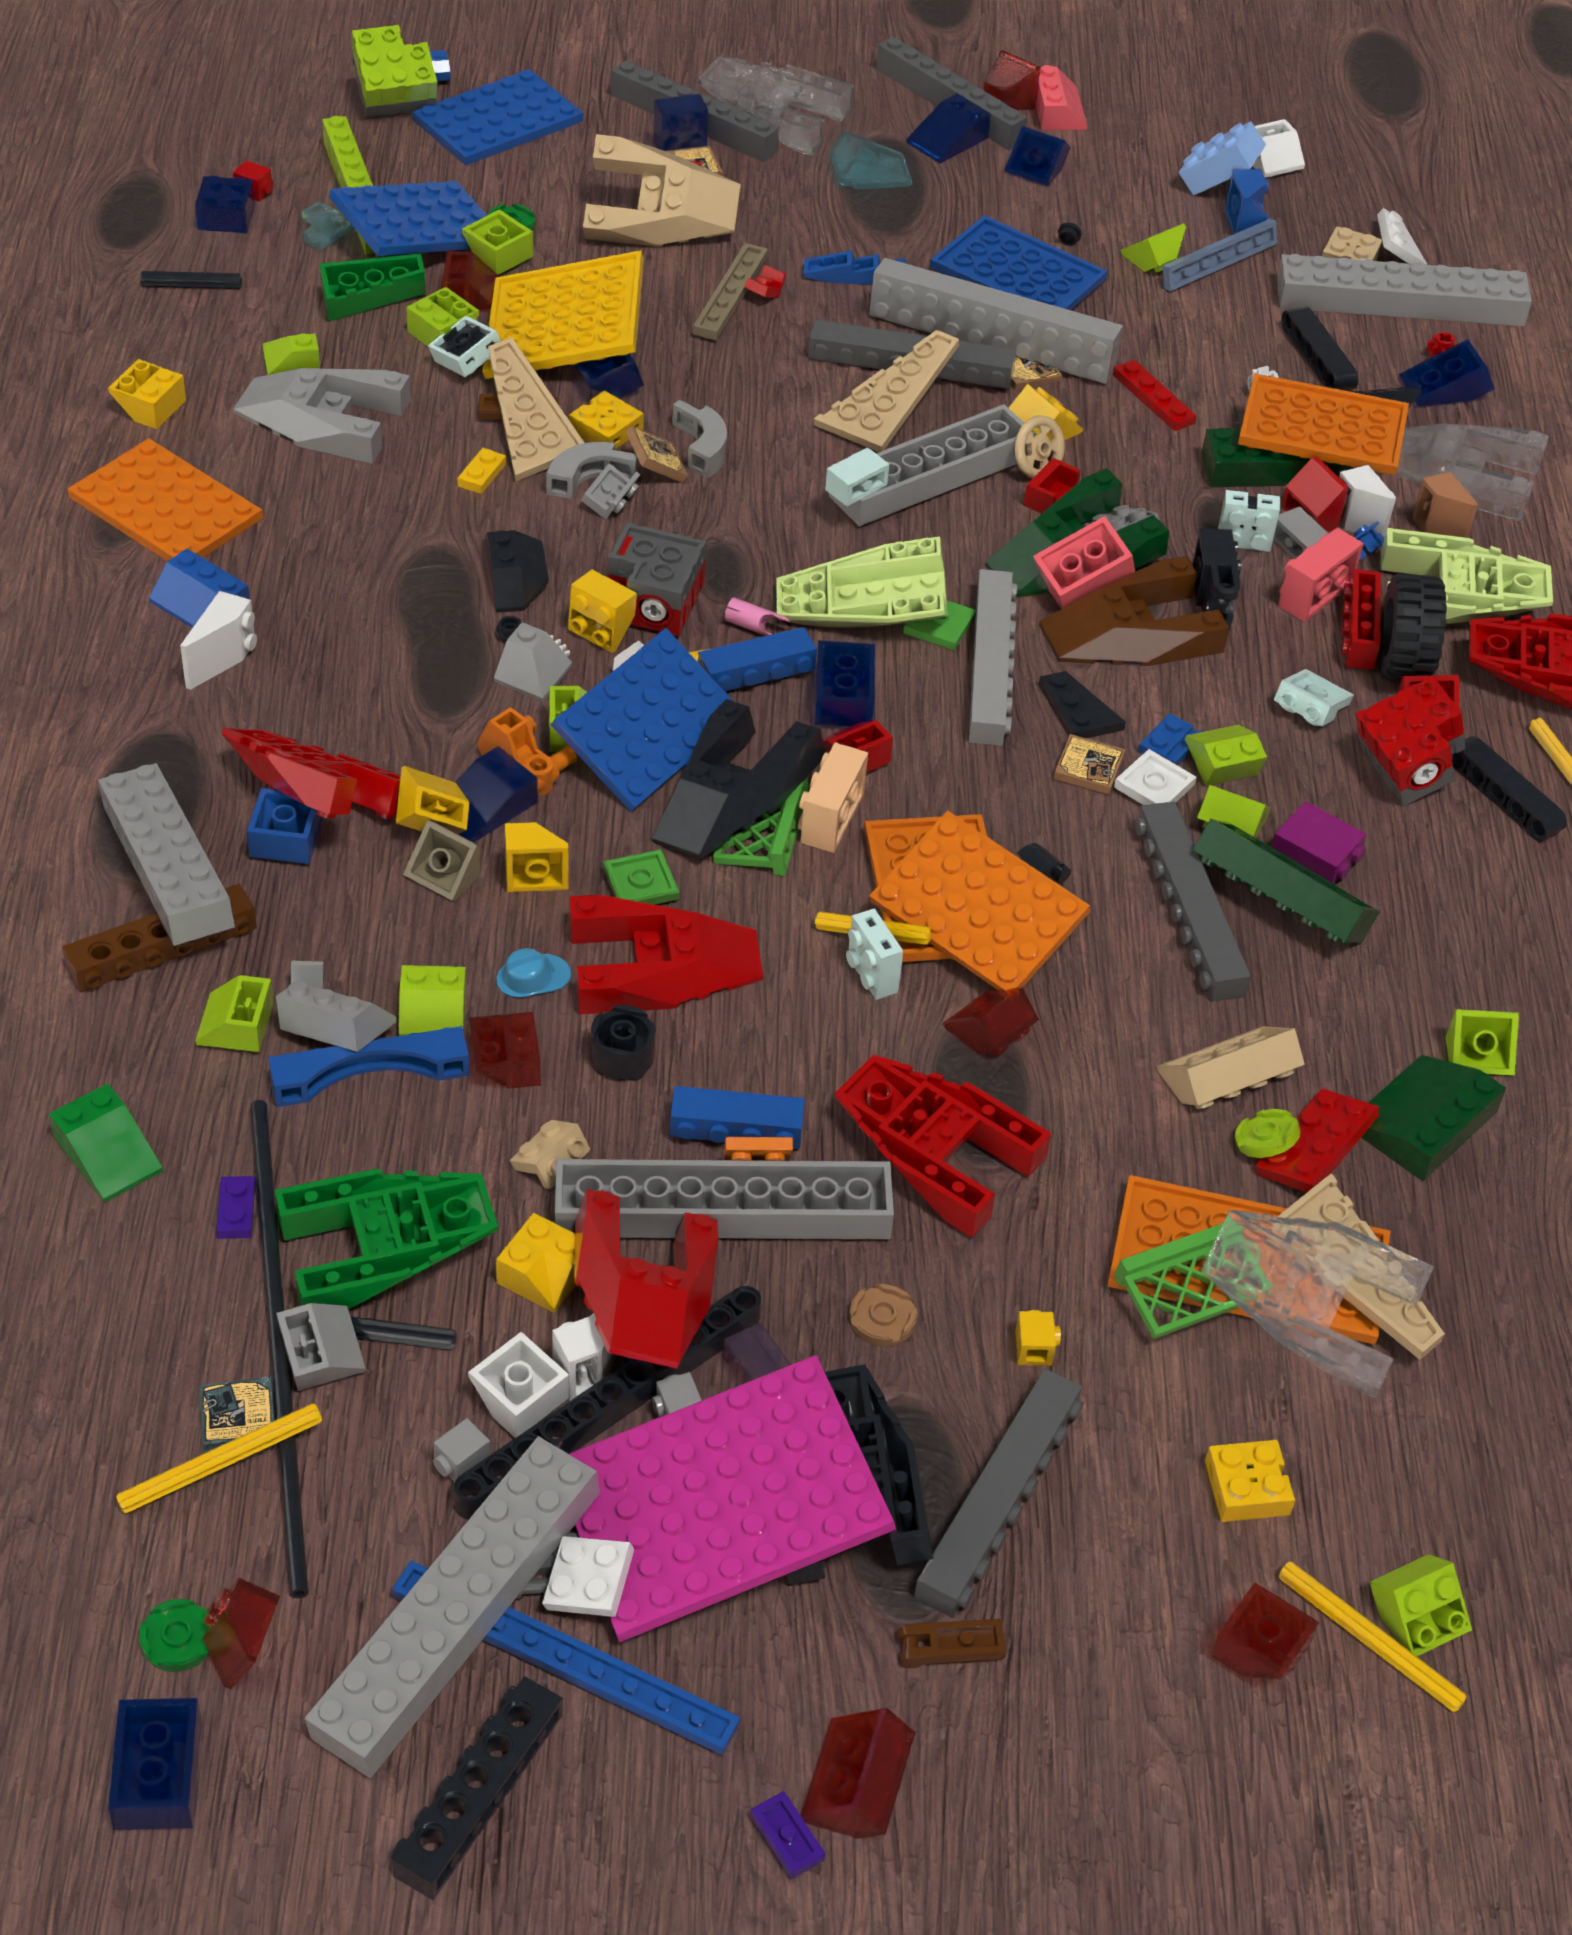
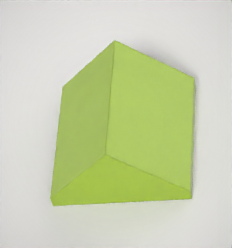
(1483, 1040)

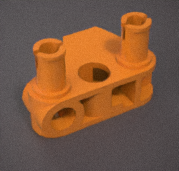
(516, 737)

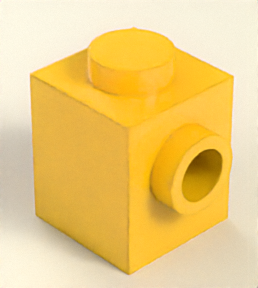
(1036, 1338)

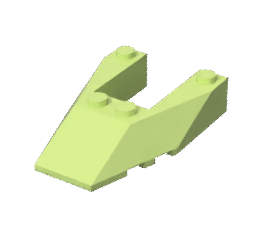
(1475, 578)

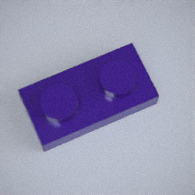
(236, 1207)
(787, 1834)

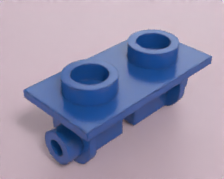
(1370, 538)

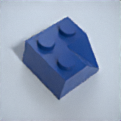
(1245, 199)
(283, 828)

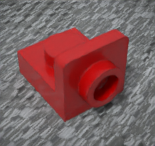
(768, 283)

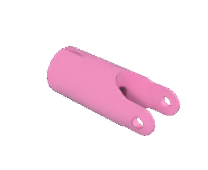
(749, 616)

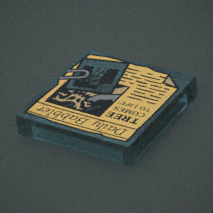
(234, 1409)

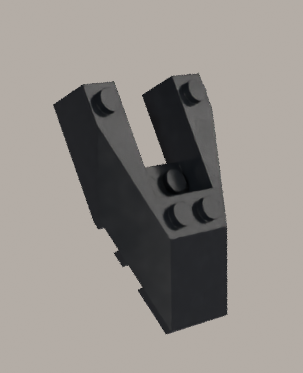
(722, 797)
(890, 1460)

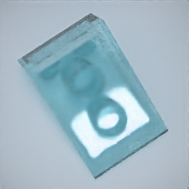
(868, 164)

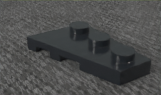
(1078, 708)

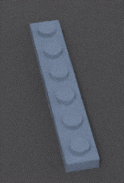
(1219, 254)

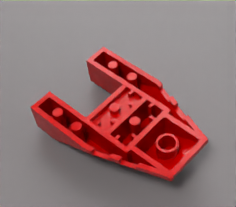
(1527, 654)
(316, 776)
(675, 954)
(925, 1119)
(639, 1305)

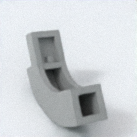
(709, 429)
(585, 462)

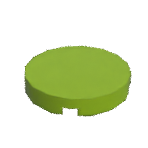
(1267, 1134)

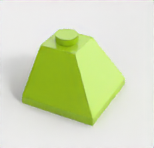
(1156, 250)
(291, 353)

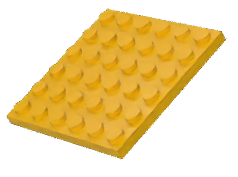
(570, 311)

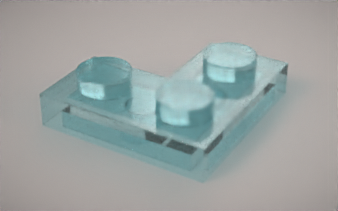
(326, 227)

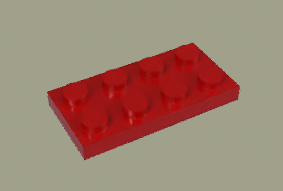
(1327, 1134)

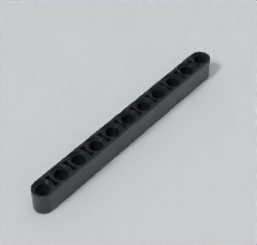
(603, 1413)

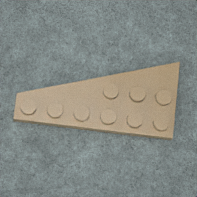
(888, 397)
(530, 415)
(1403, 1321)

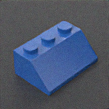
(190, 586)

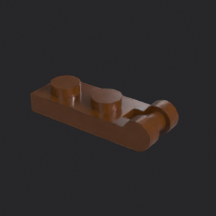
(952, 1642)

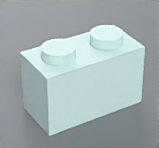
(857, 476)

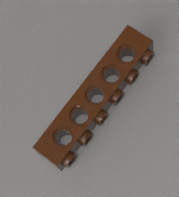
(144, 945)

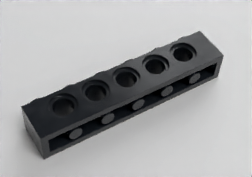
(430, 1870)

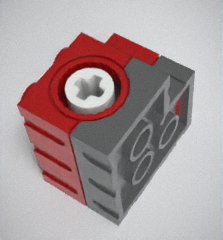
(663, 572)
(1413, 739)

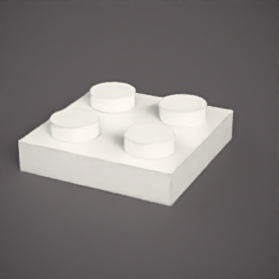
(1154, 780)
(588, 1576)

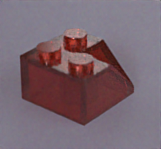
(1264, 1636)

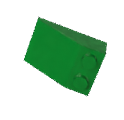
(104, 1142)

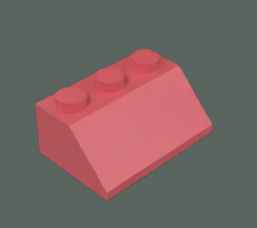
(1058, 101)
(1084, 562)

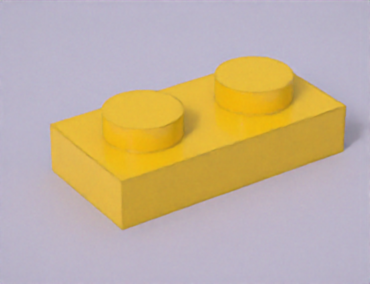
(481, 470)

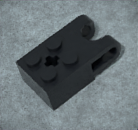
(1217, 571)

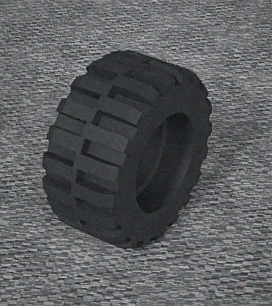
(1412, 626)

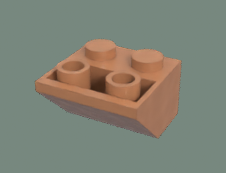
(1444, 506)

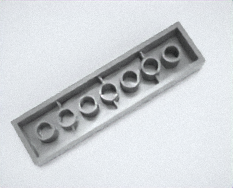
(941, 463)
(166, 854)

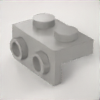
(608, 491)

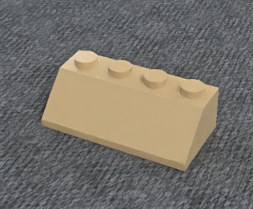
(1233, 1065)

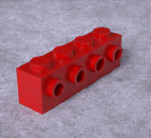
(1362, 619)

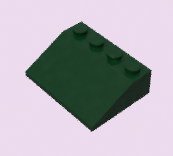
(1431, 1113)

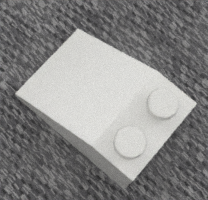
(218, 639)

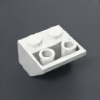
(1281, 151)
(1366, 500)
(581, 1354)

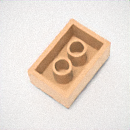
(833, 797)

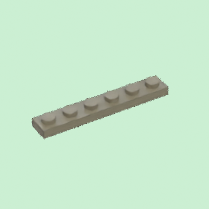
(729, 292)

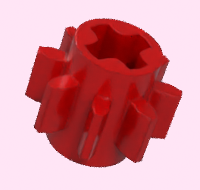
(1440, 343)

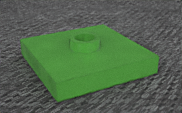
(945, 630)
(642, 878)

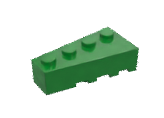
(370, 283)

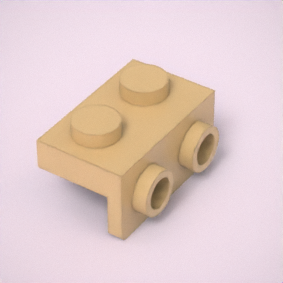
(552, 1142)

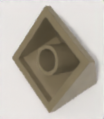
(444, 861)

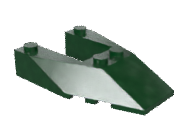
(1090, 497)

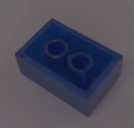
(844, 683)
(155, 1764)

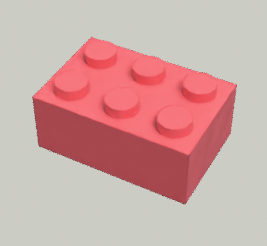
(1319, 574)

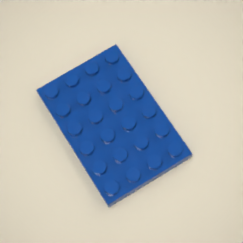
(497, 116)
(409, 216)
(1018, 264)
(642, 719)

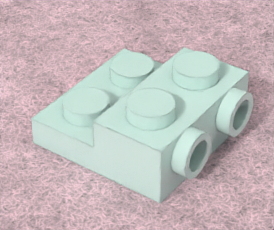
(1312, 697)

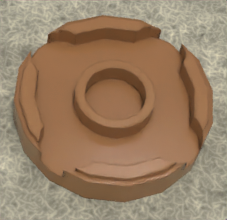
(883, 1315)

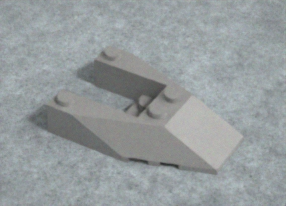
(314, 405)

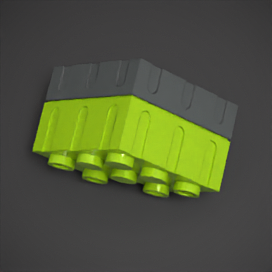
(391, 74)

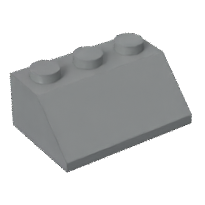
(331, 1016)

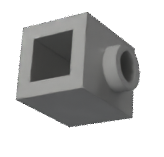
(674, 1394)
(460, 1449)

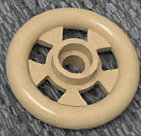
(1039, 446)

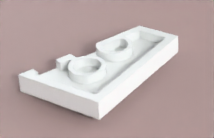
(1397, 238)

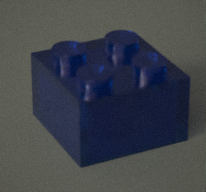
(680, 122)
(225, 204)

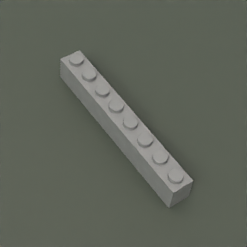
(991, 658)

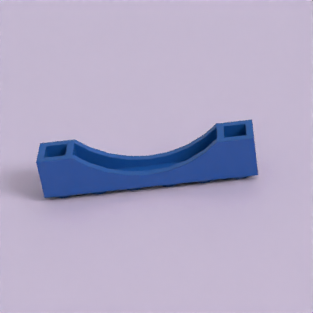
(304, 1074)

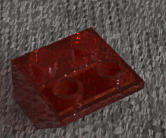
(469, 278)
(507, 1049)

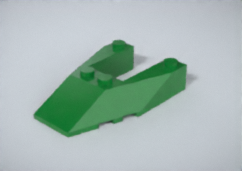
(398, 1222)

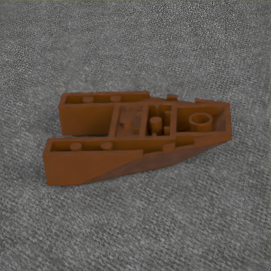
(1120, 627)

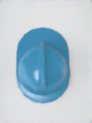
(532, 973)

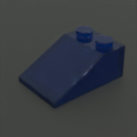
(951, 129)
(1450, 376)
(496, 792)

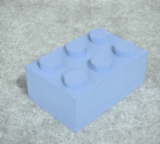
(1217, 159)

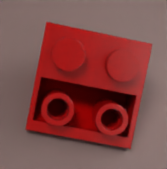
(1317, 493)
(865, 736)

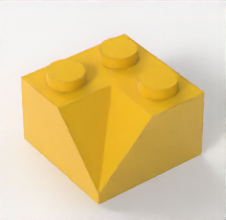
(534, 858)
(539, 1263)

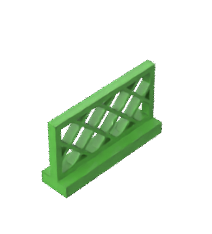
(778, 844)
(1161, 1260)

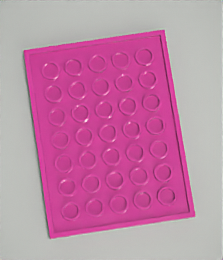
(731, 1494)

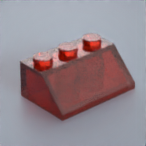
(859, 1773)

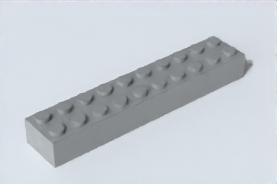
(1403, 290)
(995, 318)
(743, 1196)
(452, 1607)

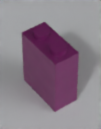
(1320, 842)

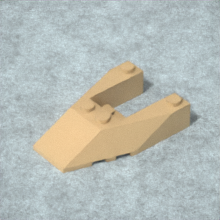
(674, 201)

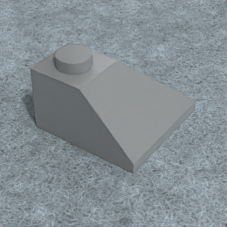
(531, 663)

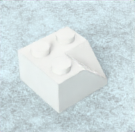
(520, 1384)

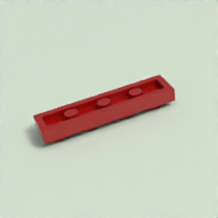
(1154, 395)

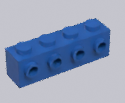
(760, 659)
(723, 1114)

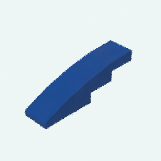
(843, 268)

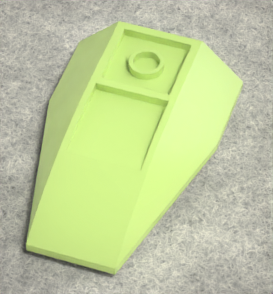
(869, 587)

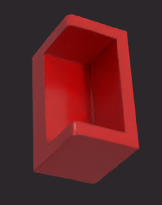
(1050, 485)

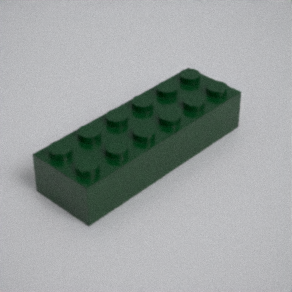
(1243, 466)
(1286, 881)

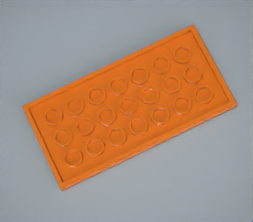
(1166, 1212)

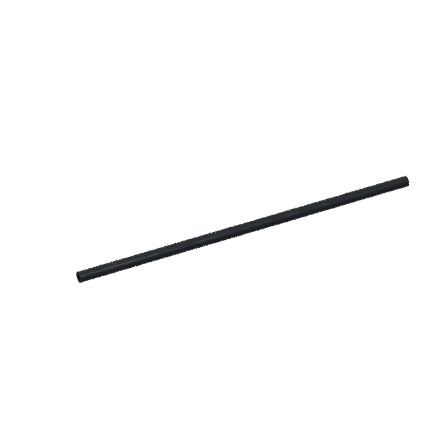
(279, 1360)

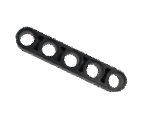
(1319, 349)
(1509, 789)

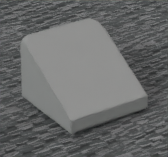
(308, 972)

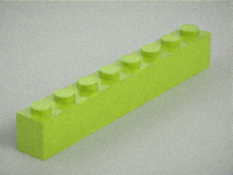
(345, 158)

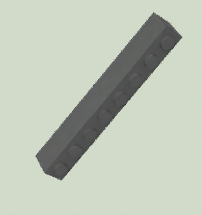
(939, 83)
(725, 123)
(880, 347)
(1192, 902)
(998, 1494)

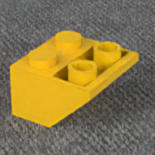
(149, 393)
(1039, 402)
(601, 610)
(432, 799)

